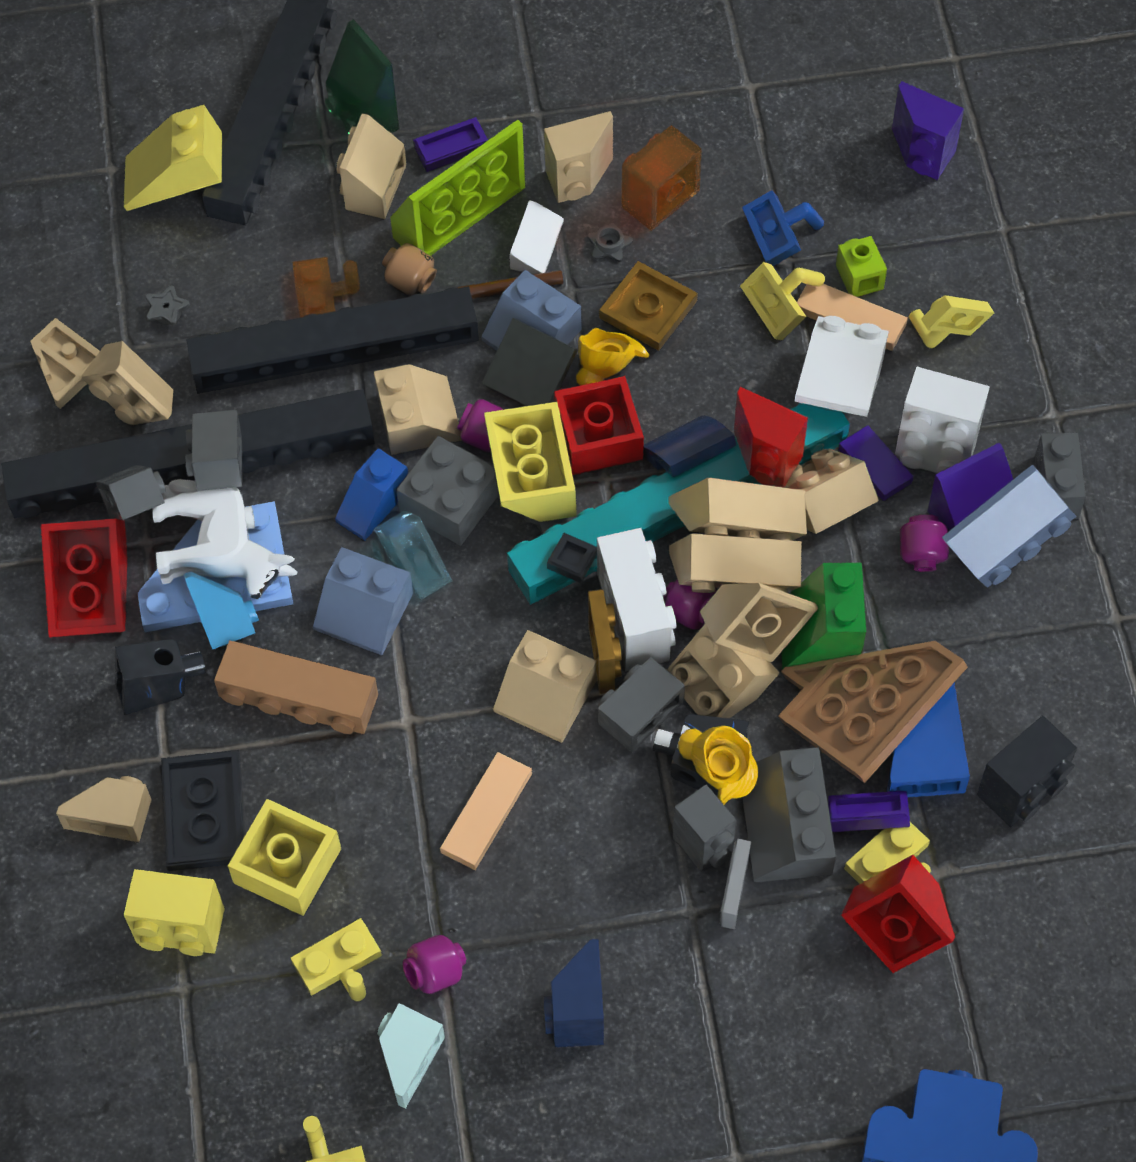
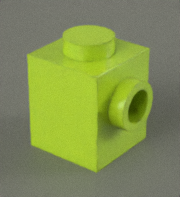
(861, 266)

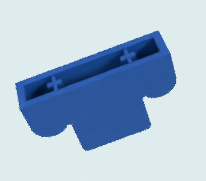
(949, 1122)

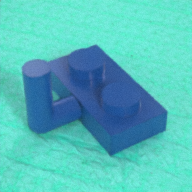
(773, 226)

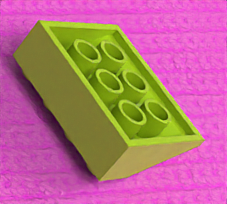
(463, 193)

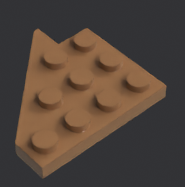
(868, 701)

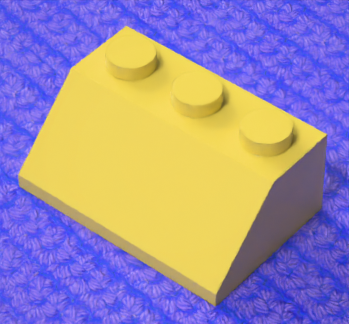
(532, 461)

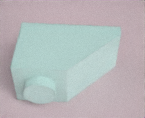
(408, 1049)

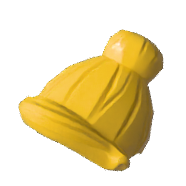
(605, 354)
(721, 759)

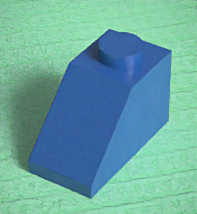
(371, 494)

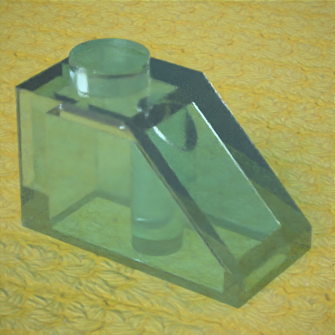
(413, 550)

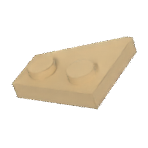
(63, 360)

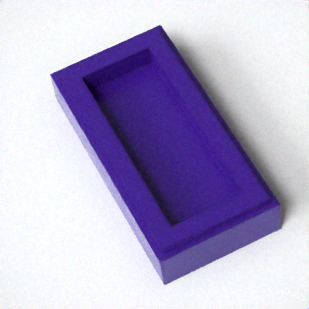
(449, 144)
(882, 465)
(869, 811)

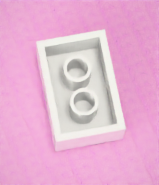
(940, 421)
(637, 597)

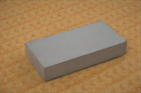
(735, 883)

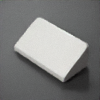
(535, 239)

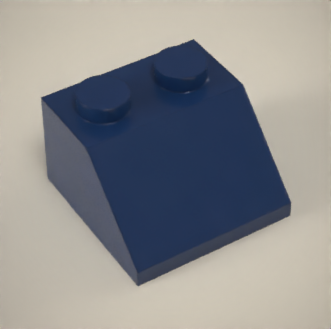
(576, 1001)

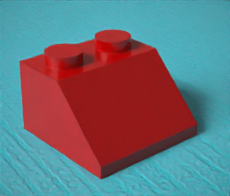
(768, 438)
(900, 914)

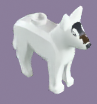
(223, 539)

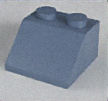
(537, 306)
(362, 601)

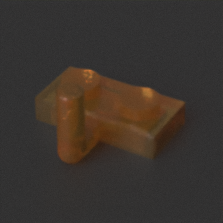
(315, 286)

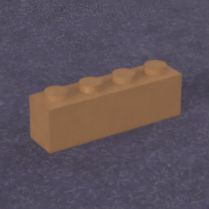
(296, 688)

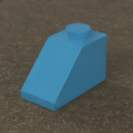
(221, 610)

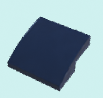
(689, 445)

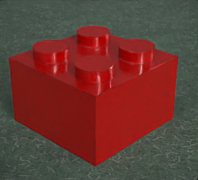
(600, 425)

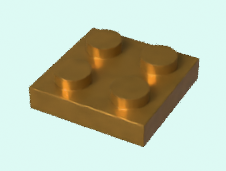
(648, 305)
(604, 643)

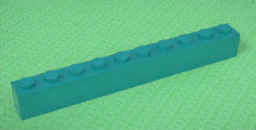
(649, 506)

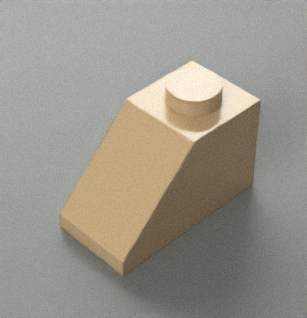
(108, 809)

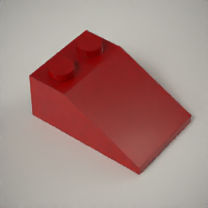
(85, 576)

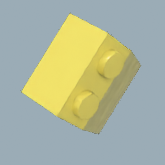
(174, 159)

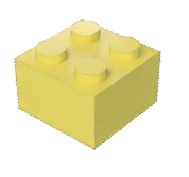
(284, 857)
(174, 912)

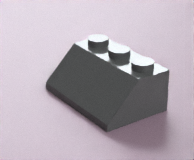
(789, 818)

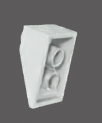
(842, 365)

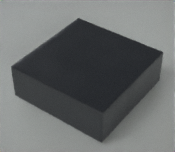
(572, 557)

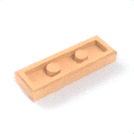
(830, 301)
(486, 811)

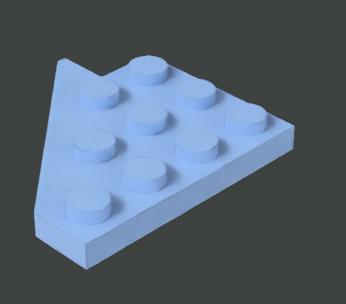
(172, 604)

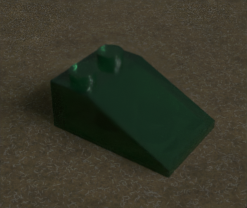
(361, 82)

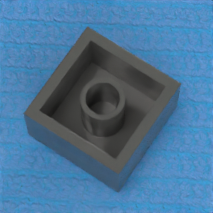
(449, 490)

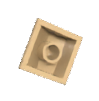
(578, 155)
(415, 407)
(755, 618)
(545, 686)

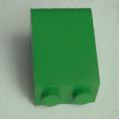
(840, 621)

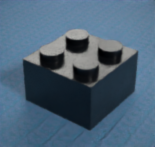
(1027, 772)

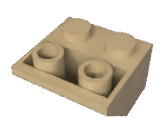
(370, 168)
(129, 385)
(833, 488)
(720, 678)

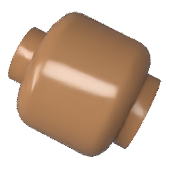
(409, 269)

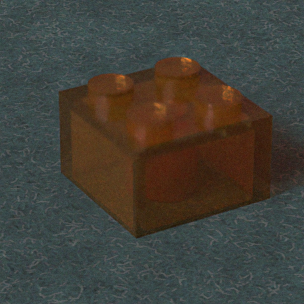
(661, 177)

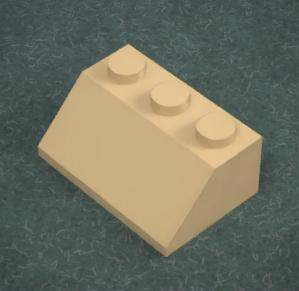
(741, 509)
(721, 560)

